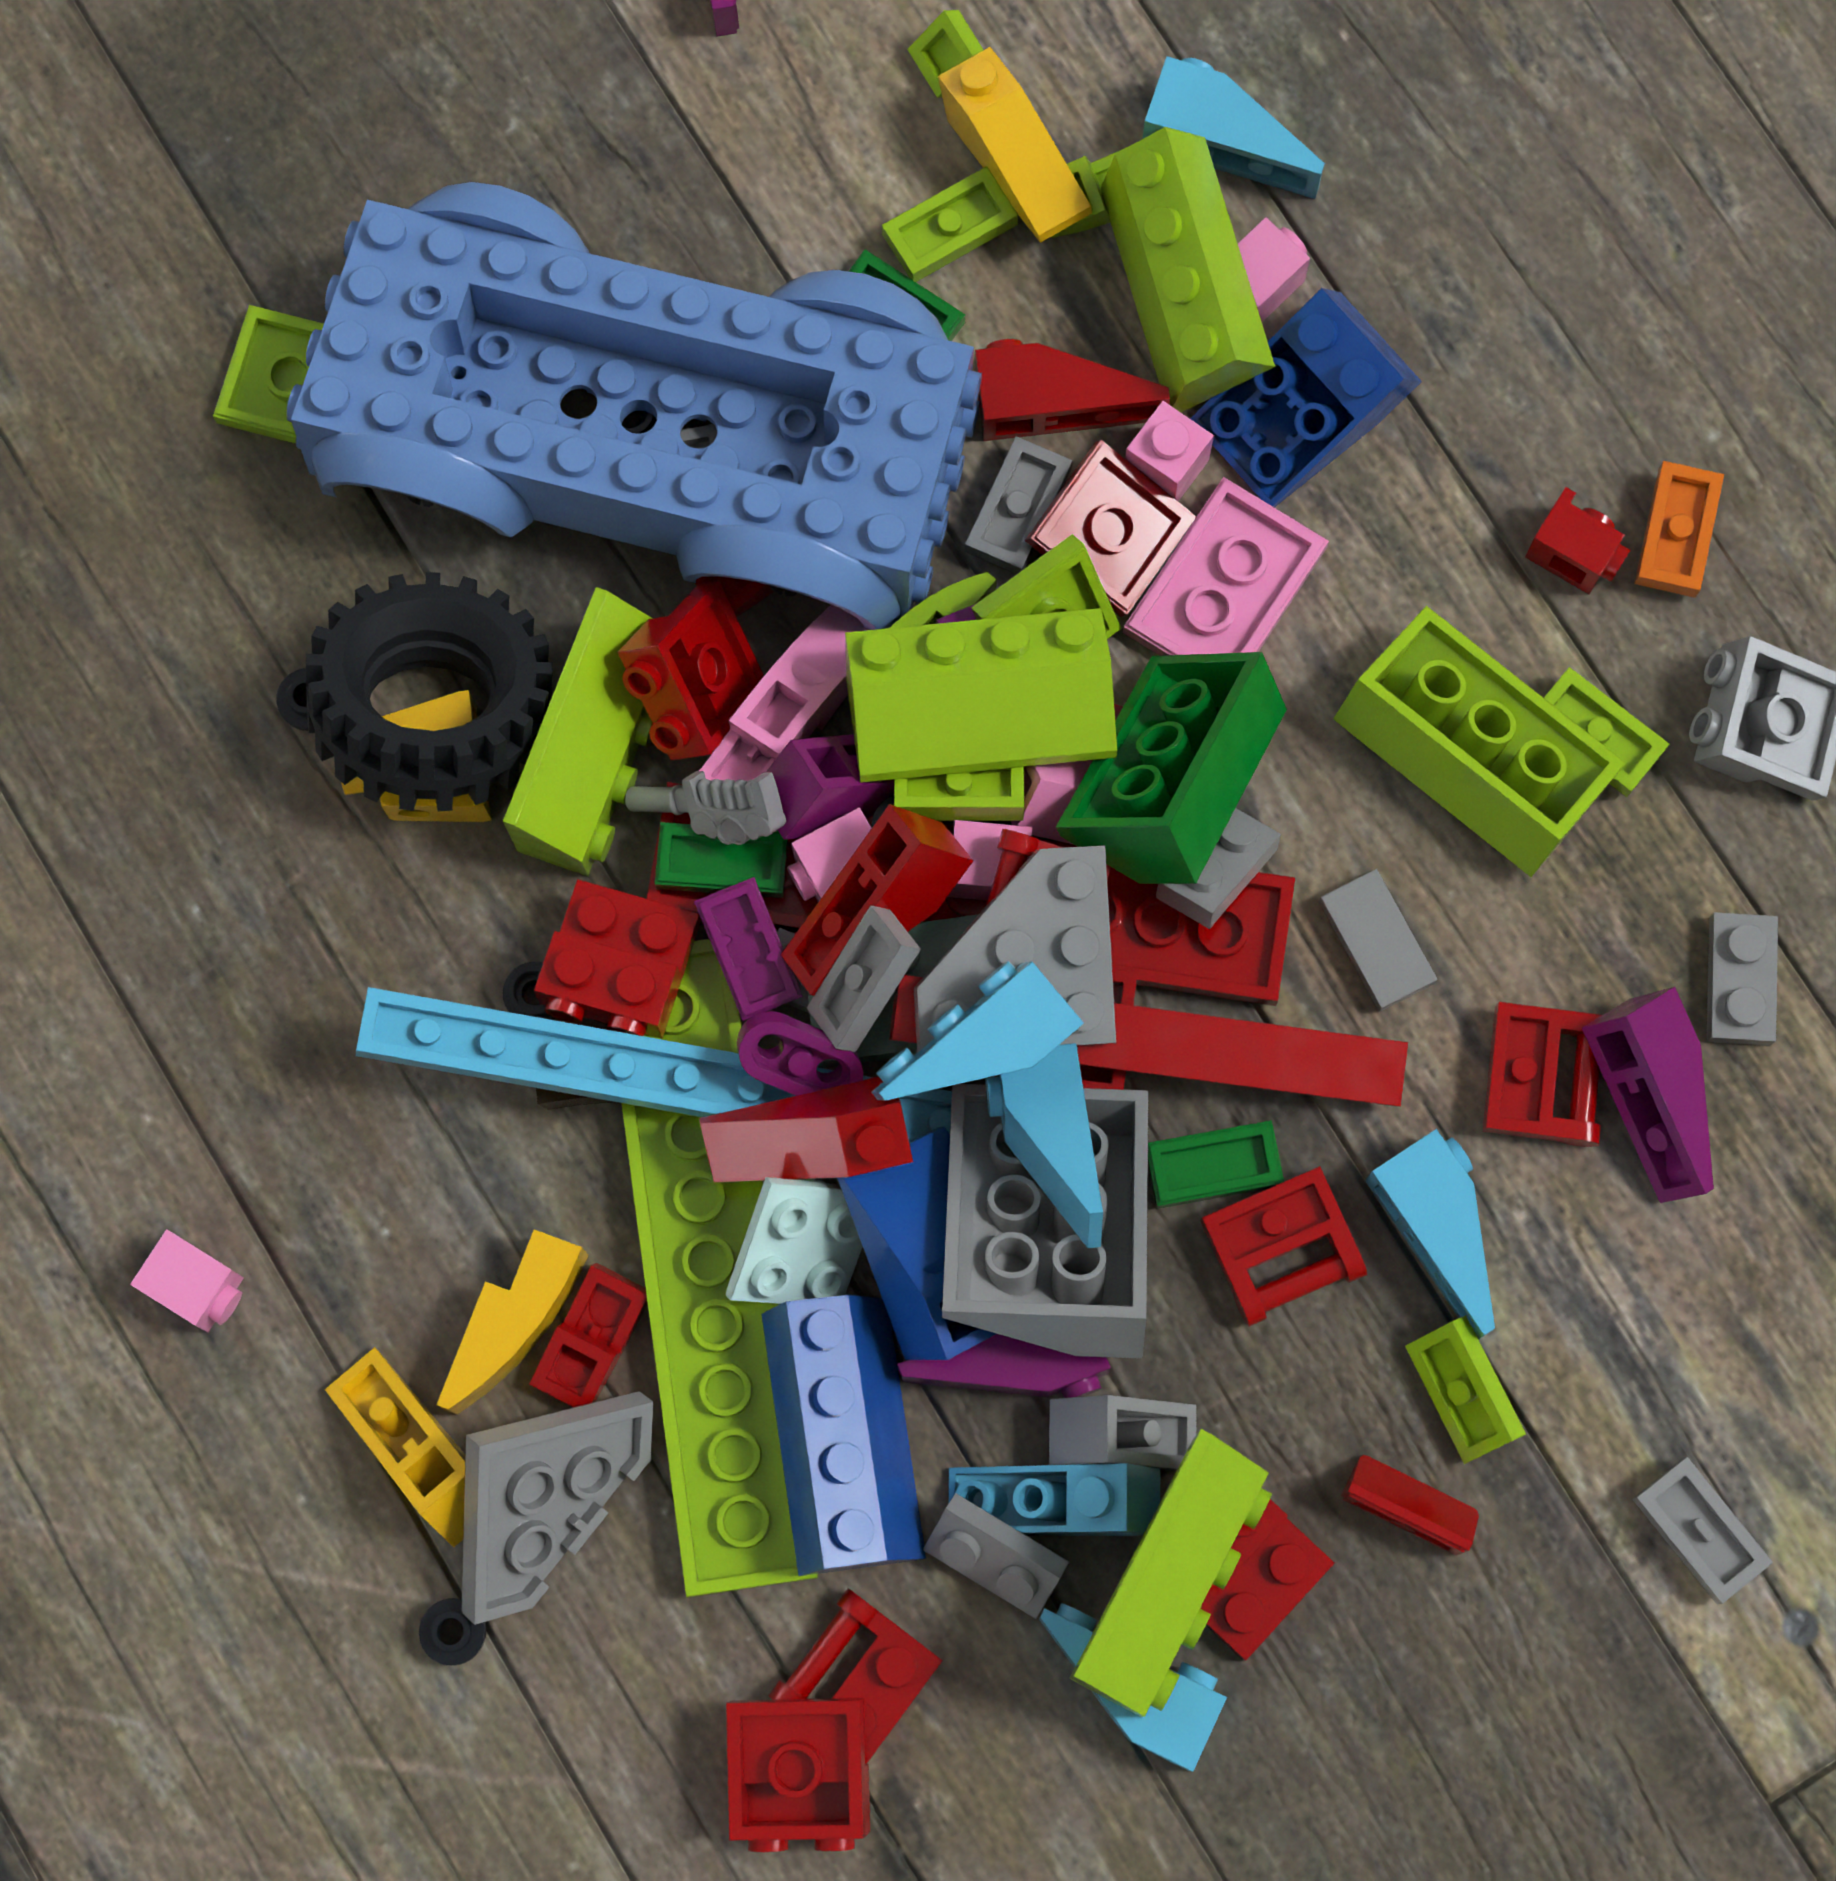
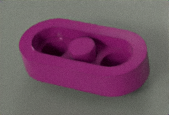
(795, 1059)

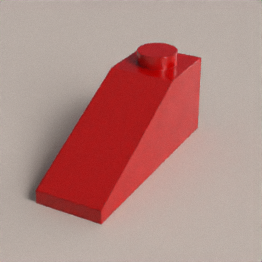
(1050, 392)
(900, 866)
(808, 1136)

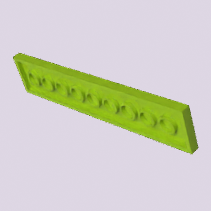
(706, 1346)

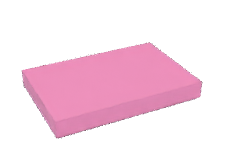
(1226, 578)

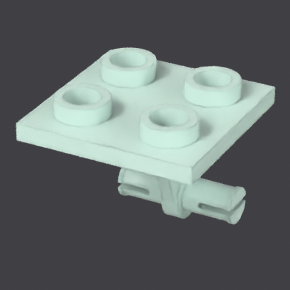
(796, 1244)

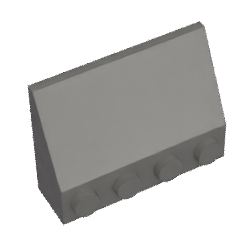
(1016, 1258)

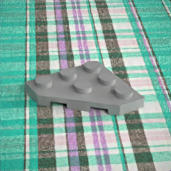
(1045, 915)
(542, 1492)

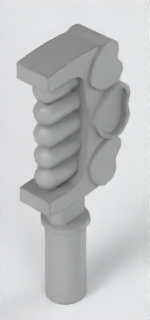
(717, 807)

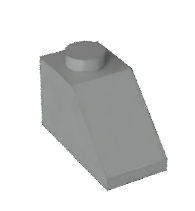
(1120, 1431)

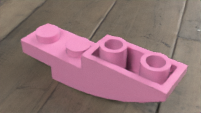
(788, 701)

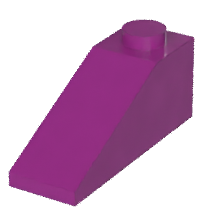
(822, 783)
(1659, 1089)
(1013, 1368)

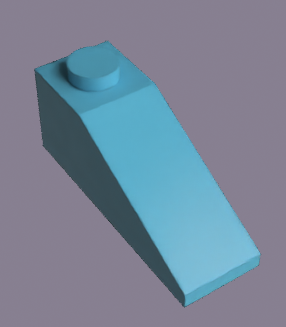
(1236, 128)
(1051, 1135)
(1437, 1214)

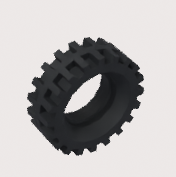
(427, 629)

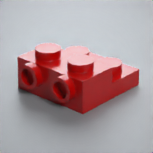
(691, 672)
(617, 960)
(1268, 1582)
(797, 1773)

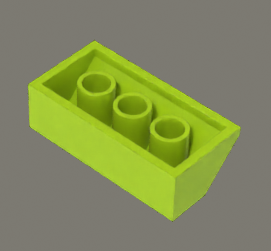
(1184, 267)
(981, 695)
(1478, 740)
(583, 747)
(1171, 1574)

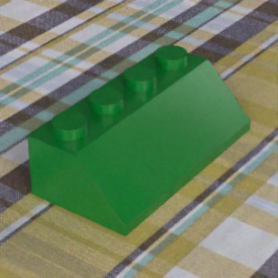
(1180, 765)

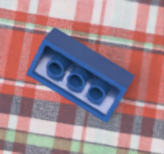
(842, 1434)

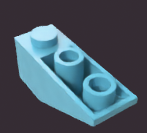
(999, 1034)
(1064, 1497)
(1176, 1731)

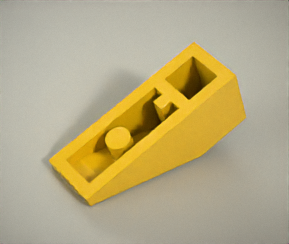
(1009, 138)
(405, 1441)

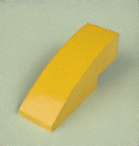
(513, 1320)

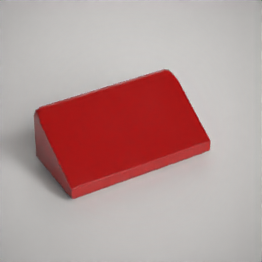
(1411, 1505)

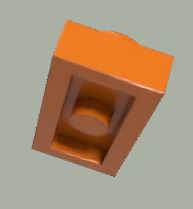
(1679, 529)

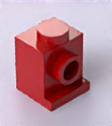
(1578, 544)

